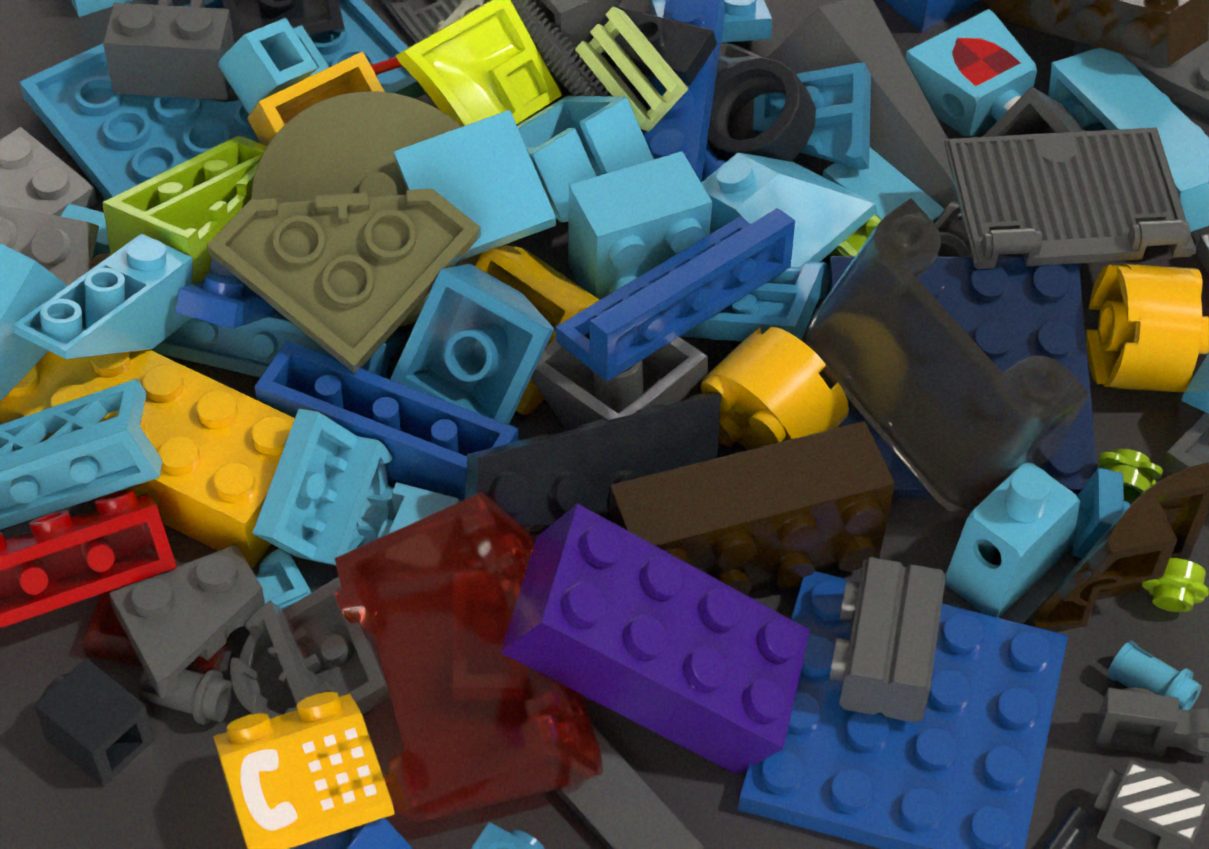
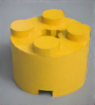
(1147, 327)
(773, 391)

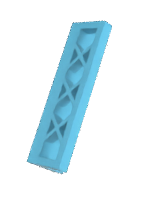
(79, 459)

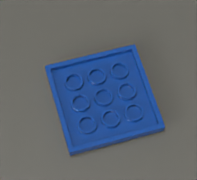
(931, 784)

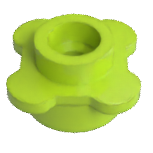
(1136, 470)

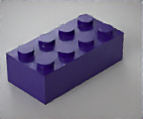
(657, 641)

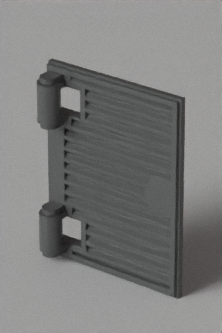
(1067, 197)

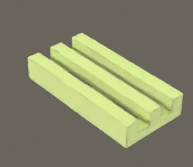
(605, 40)

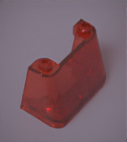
(467, 715)

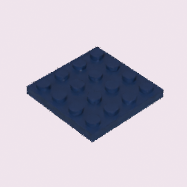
(1011, 317)

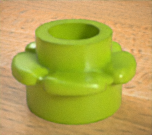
(1179, 587)

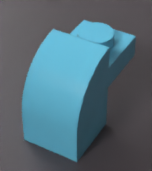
(270, 61)

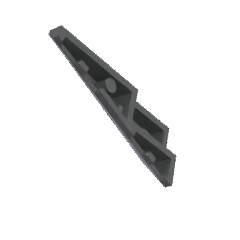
(900, 117)

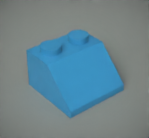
(474, 343)

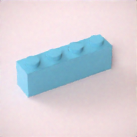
(1112, 94)

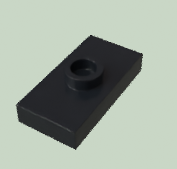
(678, 43)

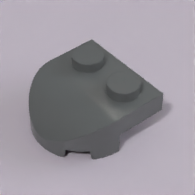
(305, 654)

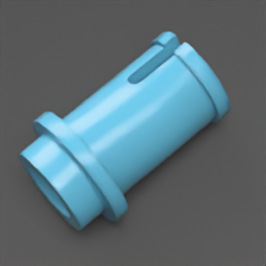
(1142, 670)

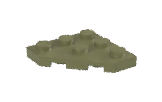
(345, 262)

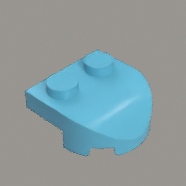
(326, 491)

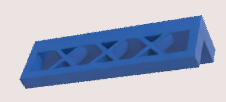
(679, 294)

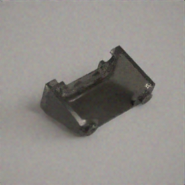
(926, 379)

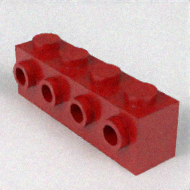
(81, 555)

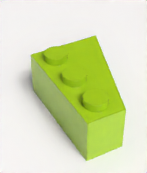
(187, 202)

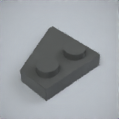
(187, 613)

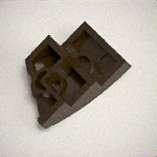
(1133, 550)

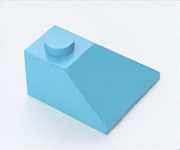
(757, 185)

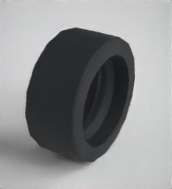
(744, 83)

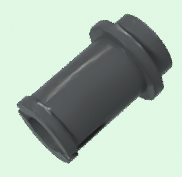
(199, 694)

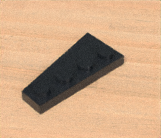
(550, 474)

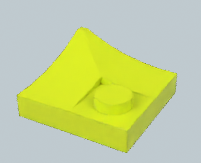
(482, 66)

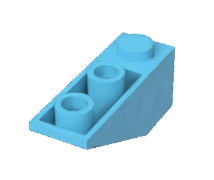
(114, 306)

